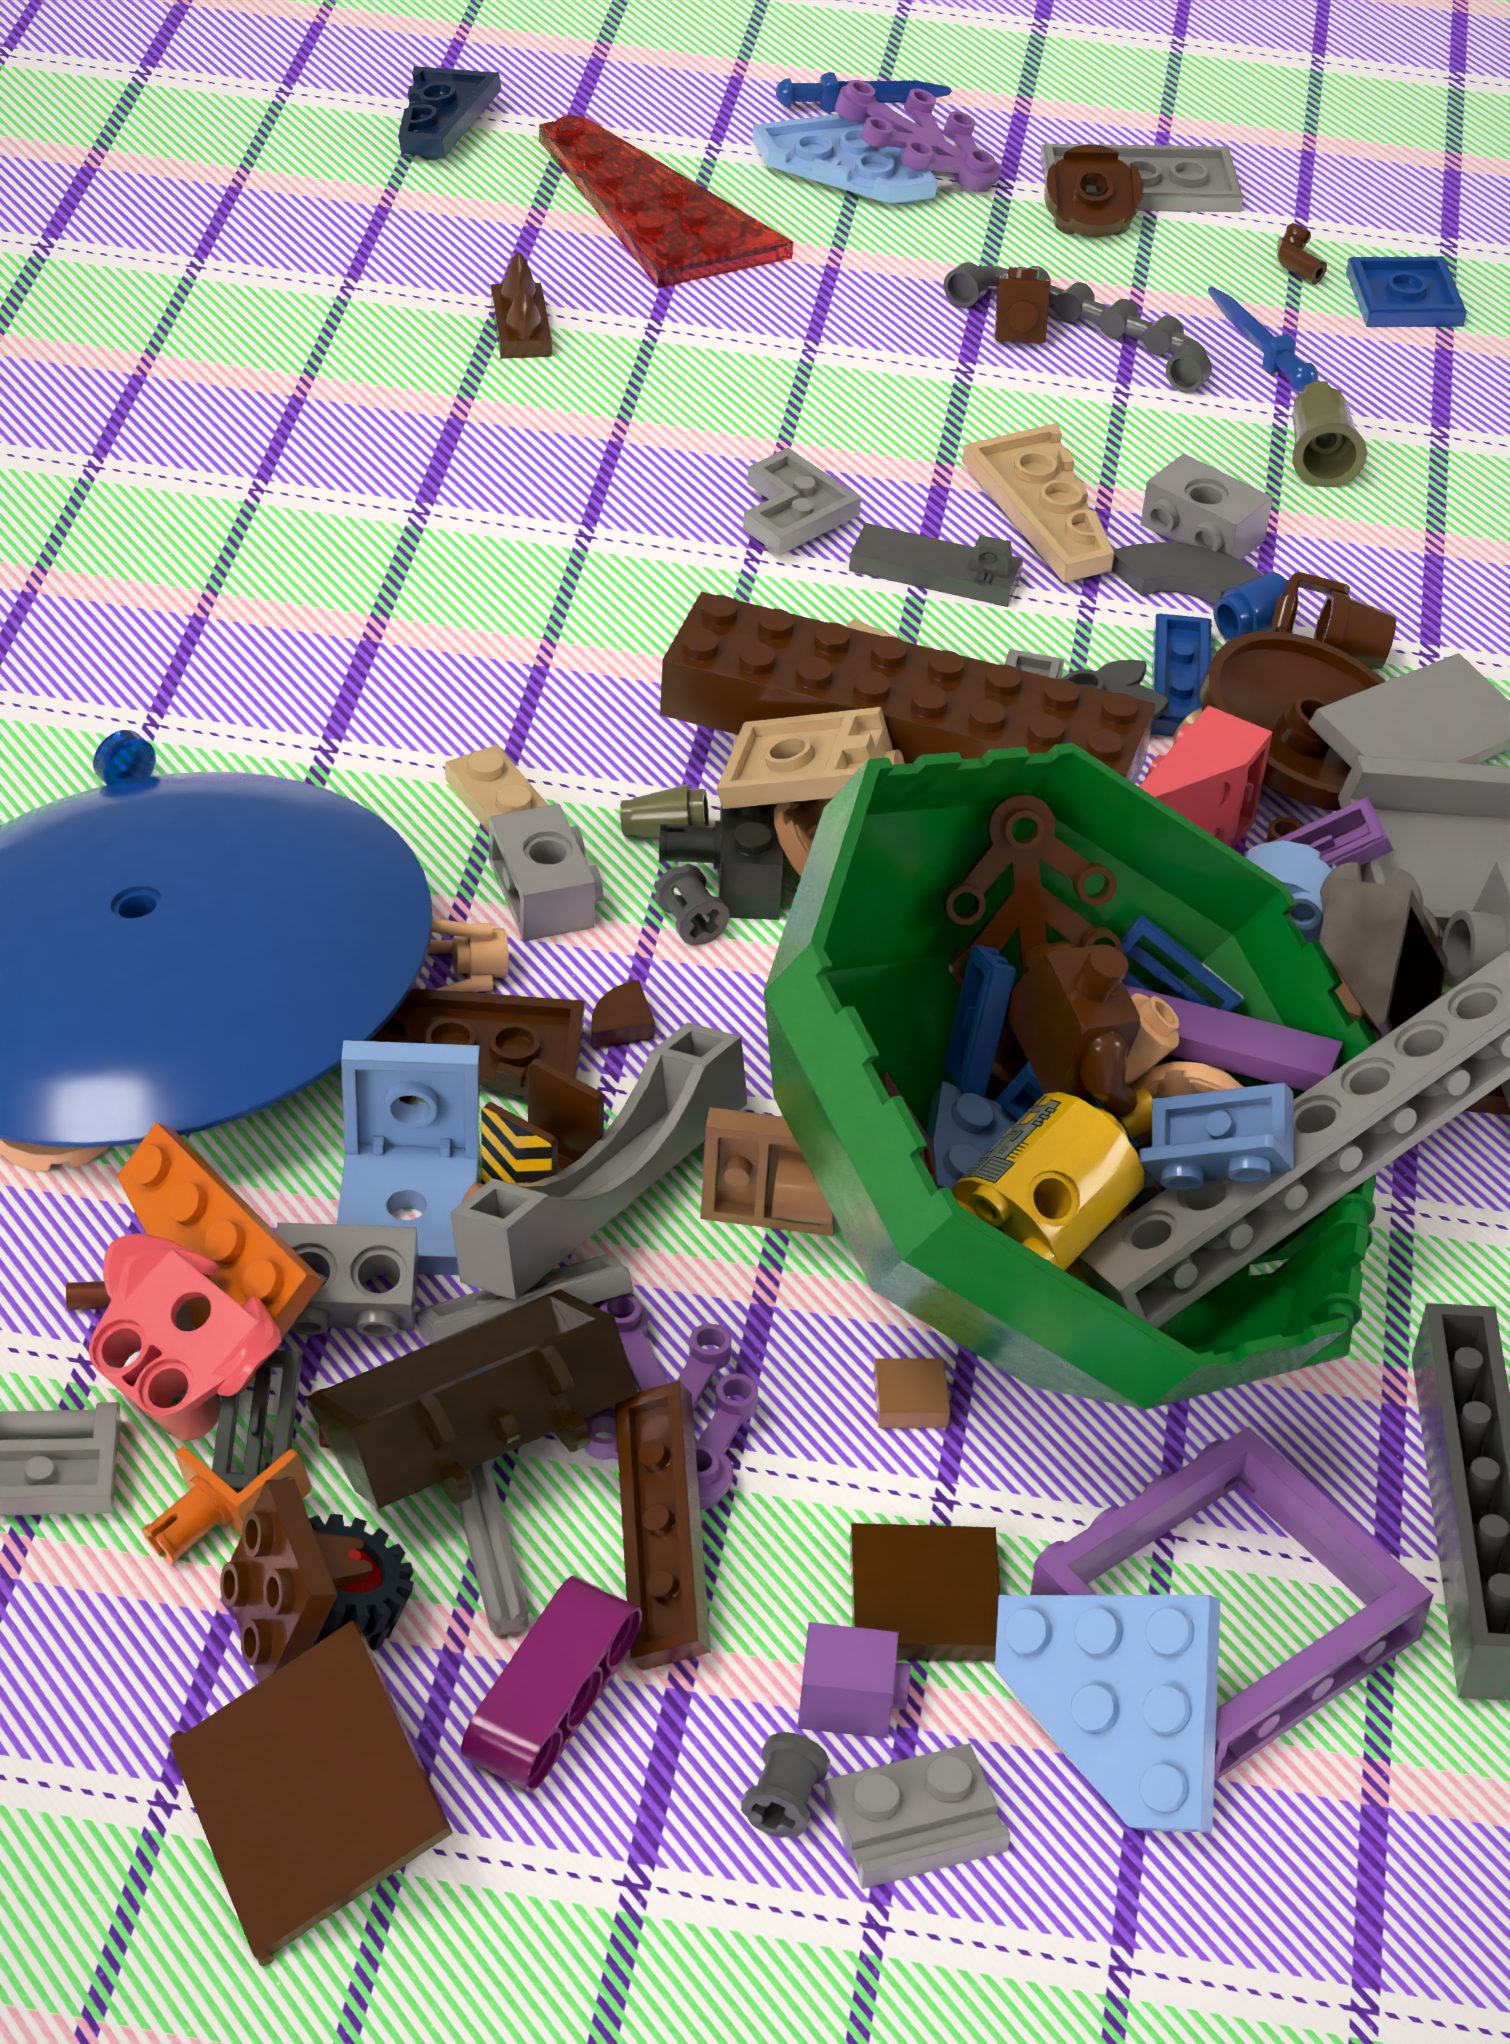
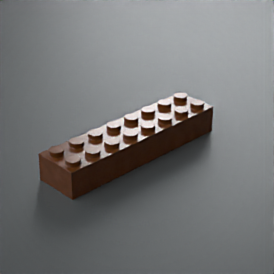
(764, 663)

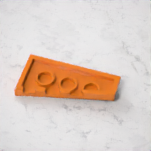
(191, 1205)

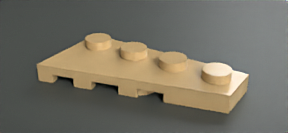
(1040, 494)

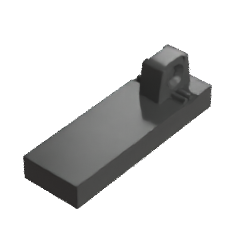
(976, 572)

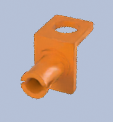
(214, 1502)

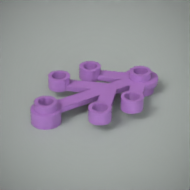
(972, 166)
(712, 1445)

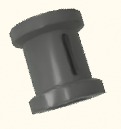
(691, 904)
(785, 1785)

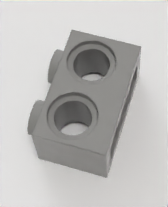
(349, 1259)

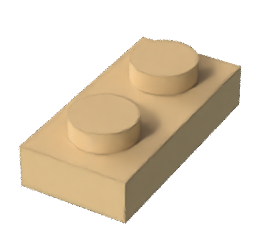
(490, 784)

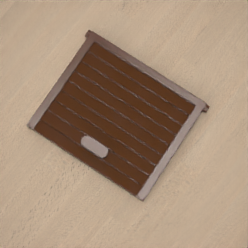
(309, 1790)

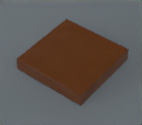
(929, 1586)

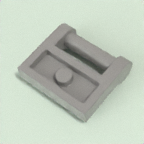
(59, 1460)

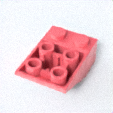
(1213, 774)

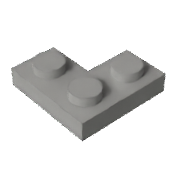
(800, 502)

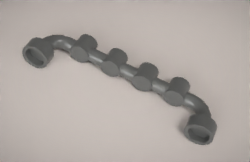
(1184, 370)

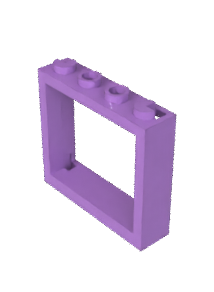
(1325, 1668)

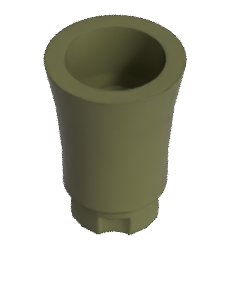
(1326, 443)

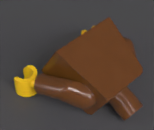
(1080, 1027)

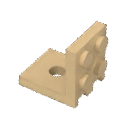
(802, 756)

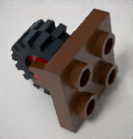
(308, 1578)

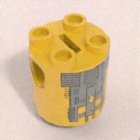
(1054, 1178)

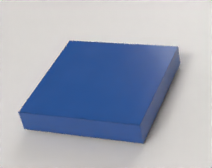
(1405, 292)

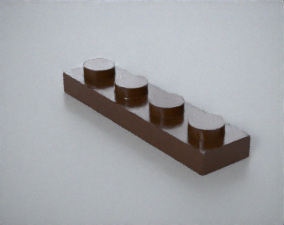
(662, 1525)

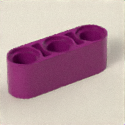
(551, 1683)

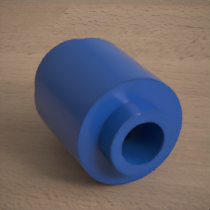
(1249, 606)

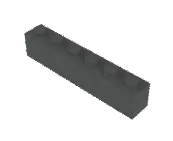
(1467, 1459)

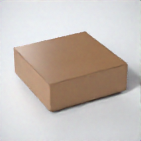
(911, 1393)

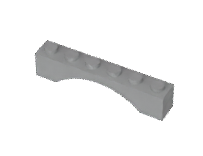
(521, 1231)

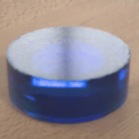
(123, 757)

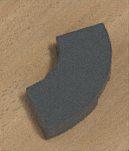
(1180, 569)

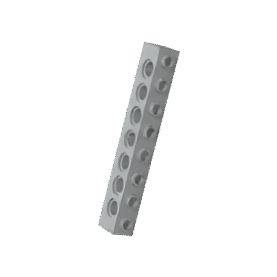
(1342, 1136)

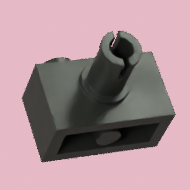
(742, 850)

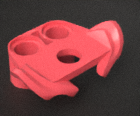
(147, 1287)

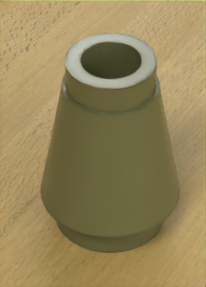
(670, 806)

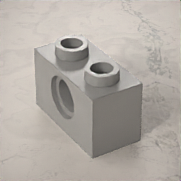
(1205, 508)
(543, 872)

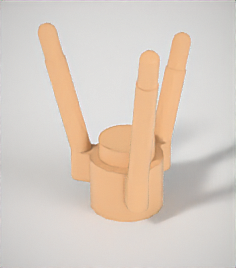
(475, 951)

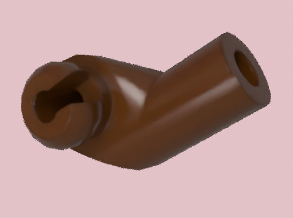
(1295, 257)

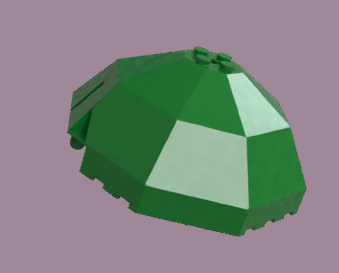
(871, 991)

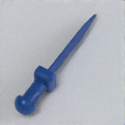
(829, 88)
(1278, 351)

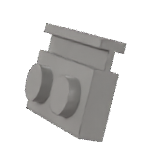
(916, 1815)

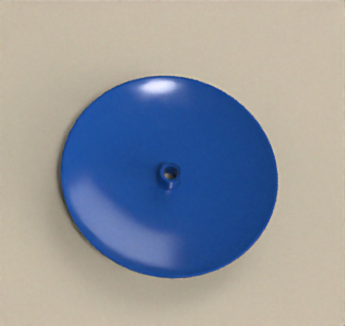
(194, 951)

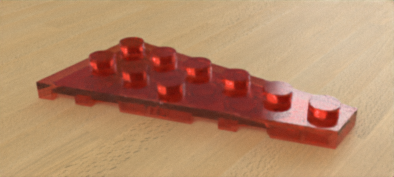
(656, 213)

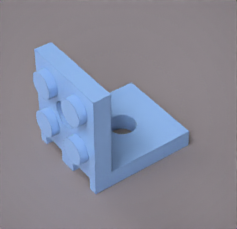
(407, 1152)

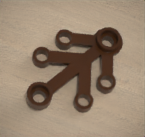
(1028, 902)

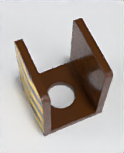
(560, 1128)

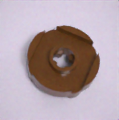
(1086, 214)

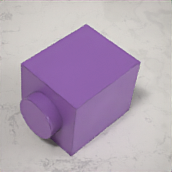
(851, 1680)

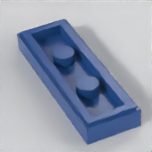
(1178, 666)

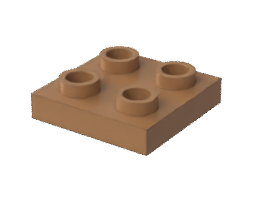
(759, 1175)

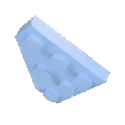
(836, 155)
(1123, 1695)

